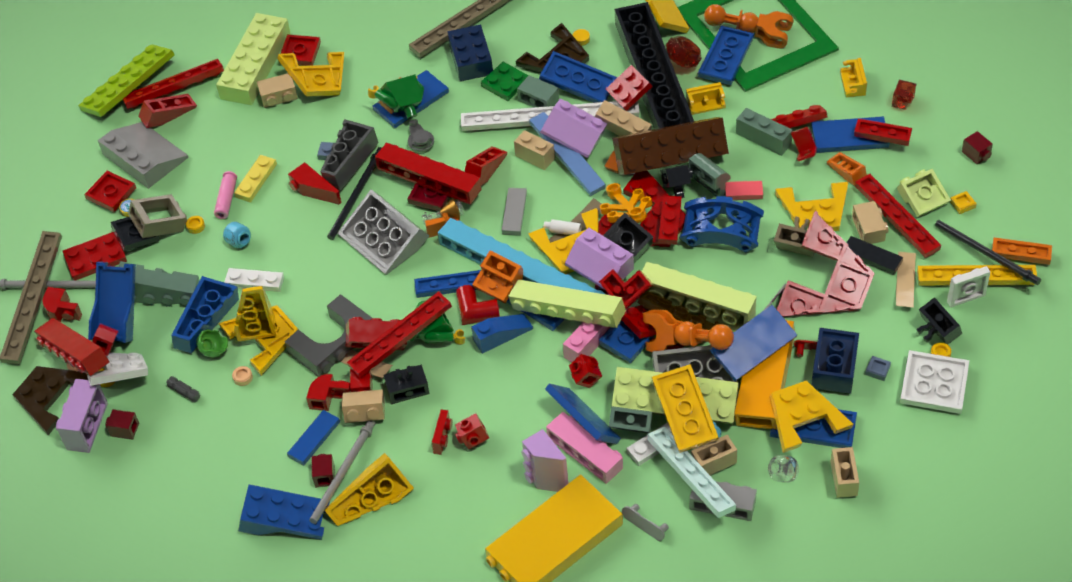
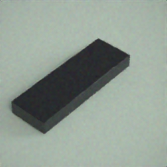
(875, 255)

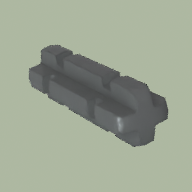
(183, 389)

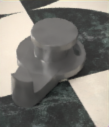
(419, 138)

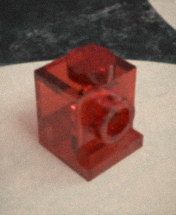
(903, 94)

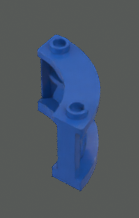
(732, 235)

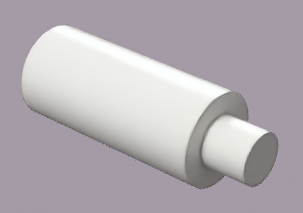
(562, 227)

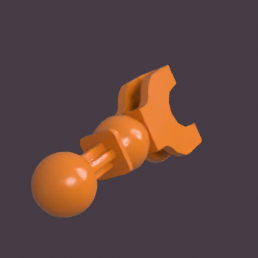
(766, 27)
(685, 333)

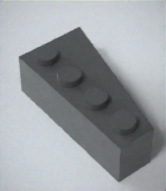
(348, 153)

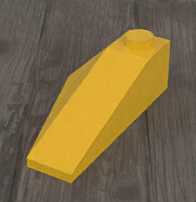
(254, 315)
(372, 489)

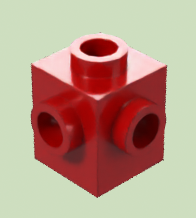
(585, 370)
(471, 431)

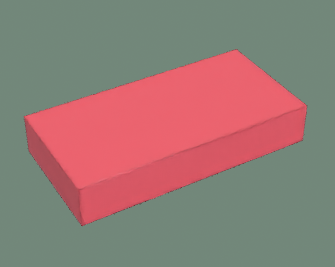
(744, 190)

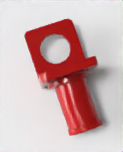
(804, 143)

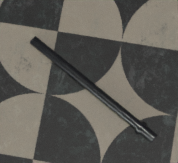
(352, 199)
(1027, 275)

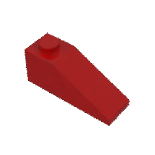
(162, 110)
(485, 163)
(313, 185)

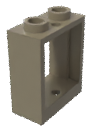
(162, 226)

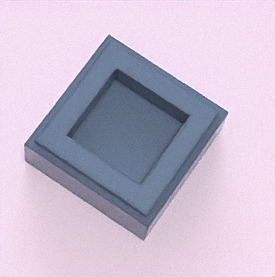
(878, 368)

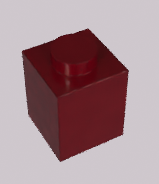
(977, 147)
(122, 424)
(323, 470)

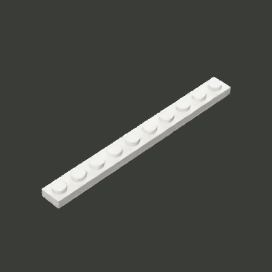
(521, 117)

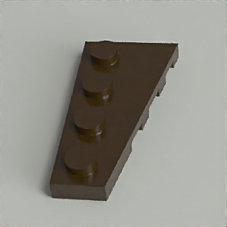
(654, 302)

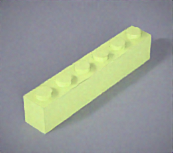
(567, 303)

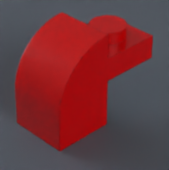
(59, 306)
(105, 338)
(323, 390)

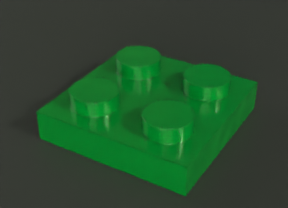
(504, 81)

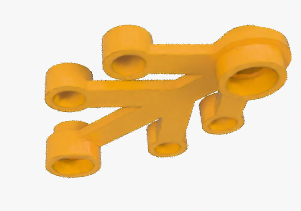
(636, 213)

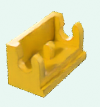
(854, 78)
(705, 98)

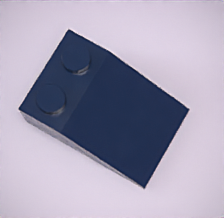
(835, 360)

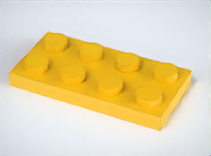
(685, 408)

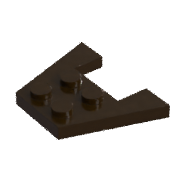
(568, 47)
(42, 390)

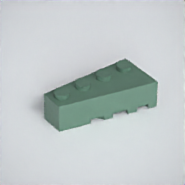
(162, 286)

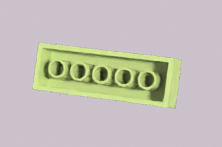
(253, 58)
(702, 296)
(636, 391)

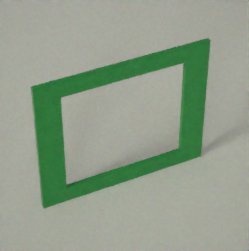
(748, 80)

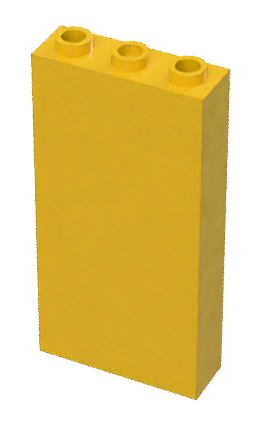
(554, 534)

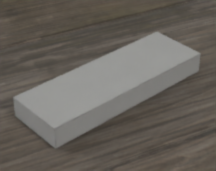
(514, 211)

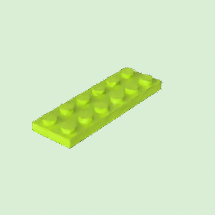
(126, 80)

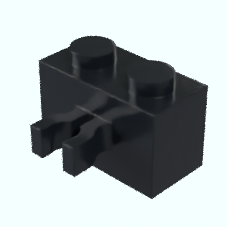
(676, 177)
(938, 322)
(406, 384)

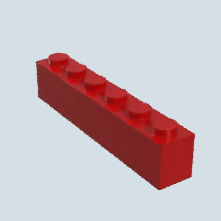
(428, 173)
(71, 347)

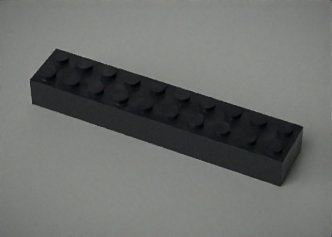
(650, 58)

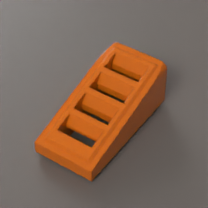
(857, 169)

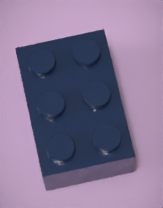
(470, 52)

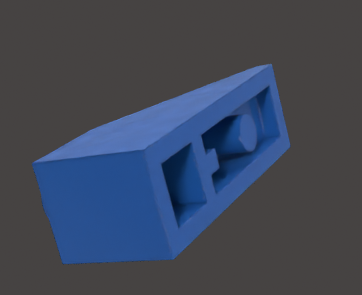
(499, 330)

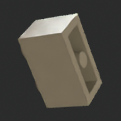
(791, 238)

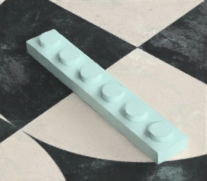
(692, 473)

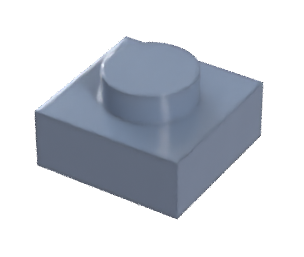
(324, 150)

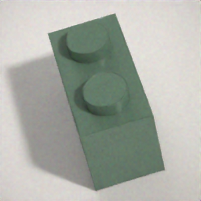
(537, 93)
(630, 419)

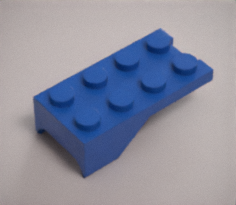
(114, 300)
(279, 511)

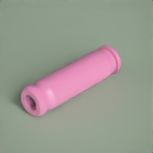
(225, 195)

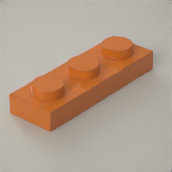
(1023, 250)

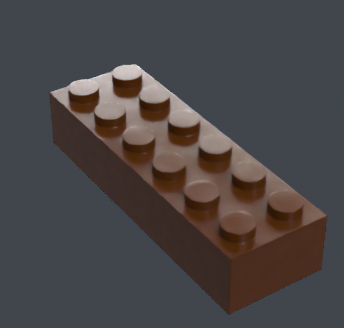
(670, 145)

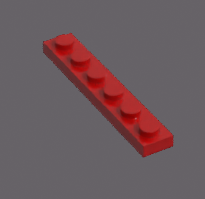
(173, 83)
(898, 216)
(399, 334)

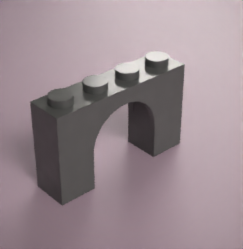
(322, 356)

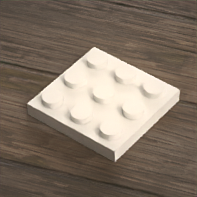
(934, 382)

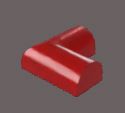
(628, 290)
(474, 311)

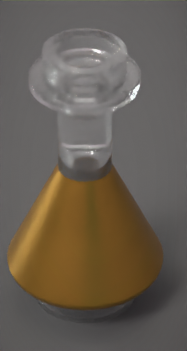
(452, 208)

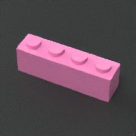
(583, 340)
(584, 447)

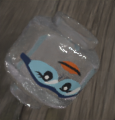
(783, 468)

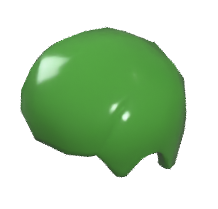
(211, 343)

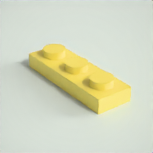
(255, 178)

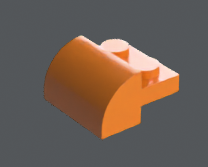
(498, 276)

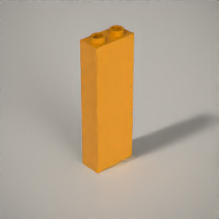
(756, 387)

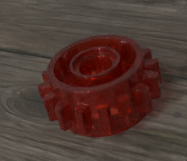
(683, 52)

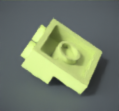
(923, 192)

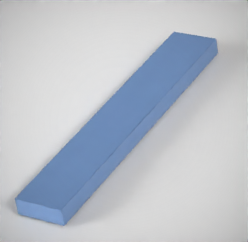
(572, 160)

